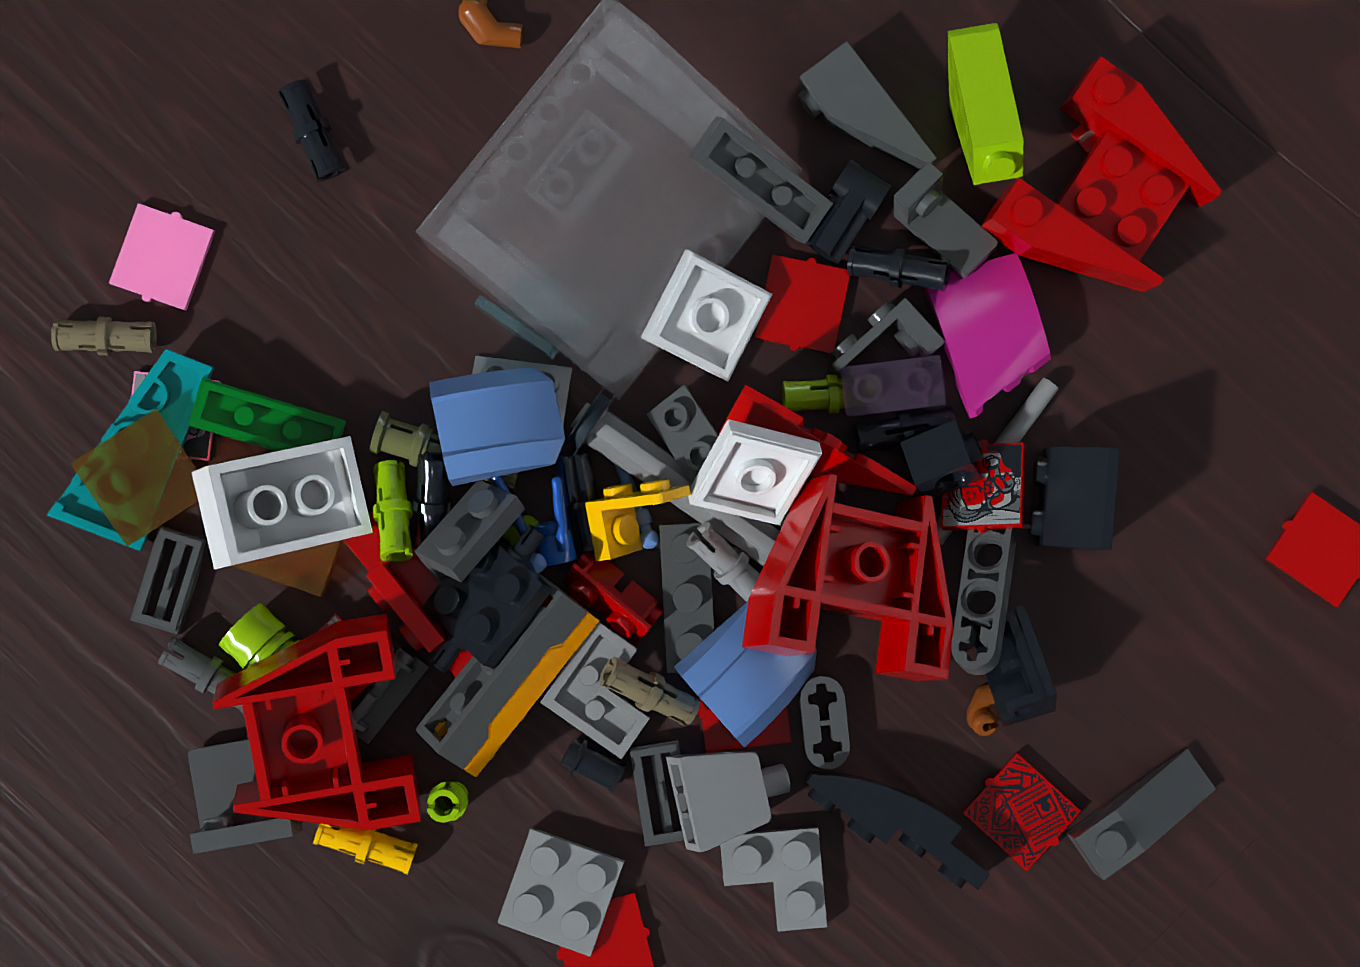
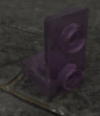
(894, 386)

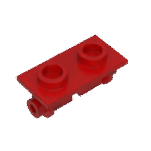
(626, 613)

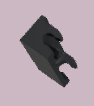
(1021, 678)

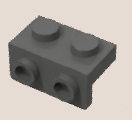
(469, 531)

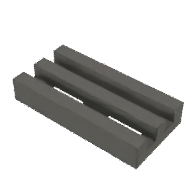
(188, 585)
(655, 751)

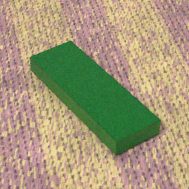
(259, 418)

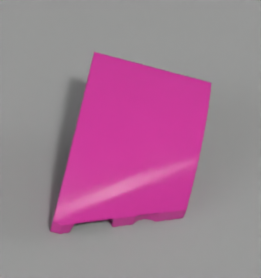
(990, 329)

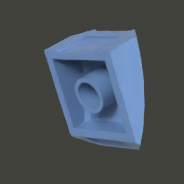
(496, 423)
(740, 683)

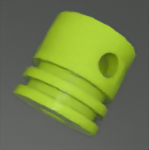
(256, 637)

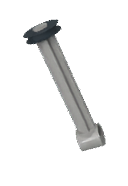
(651, 462)

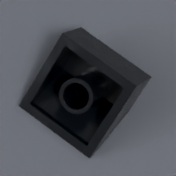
(1075, 498)

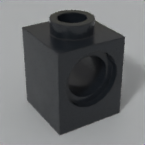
(943, 459)

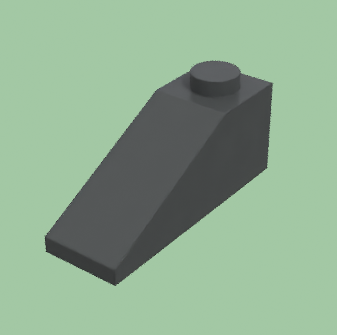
(857, 105)
(1140, 814)

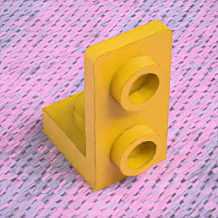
(614, 516)

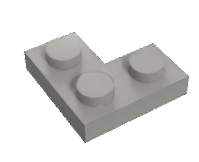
(587, 704)
(788, 860)

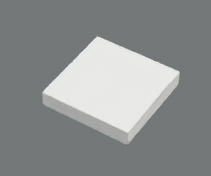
(706, 315)
(754, 472)

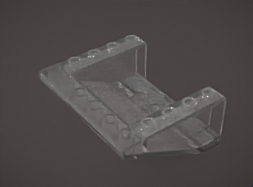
(594, 197)

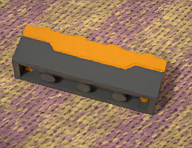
(489, 703)

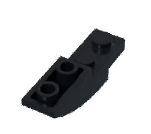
(883, 809)

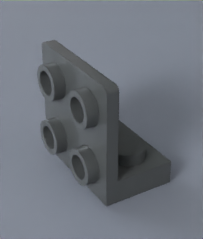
(215, 779)

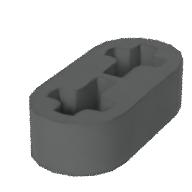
(836, 720)

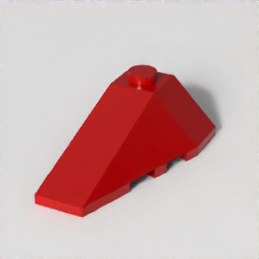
(850, 469)

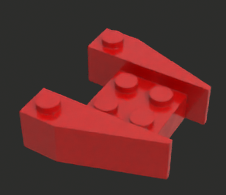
(1117, 192)
(858, 567)
(307, 735)

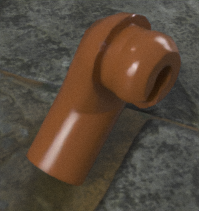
(485, 28)
(982, 712)

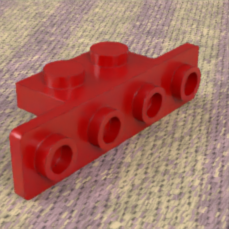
(405, 590)

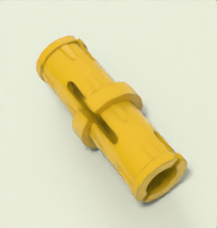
(367, 846)

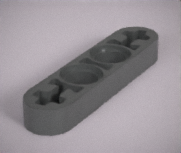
(977, 579)

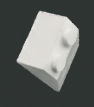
(281, 502)

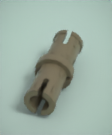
(104, 336)
(649, 691)

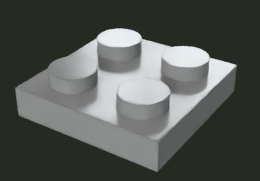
(561, 891)

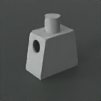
(723, 795)

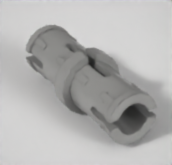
(729, 564)

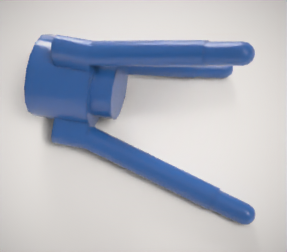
(559, 543)

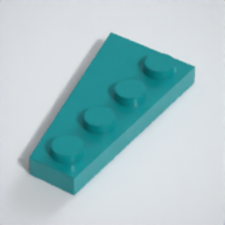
(172, 390)

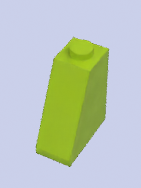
(984, 104)

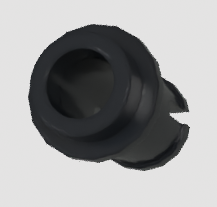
(593, 764)

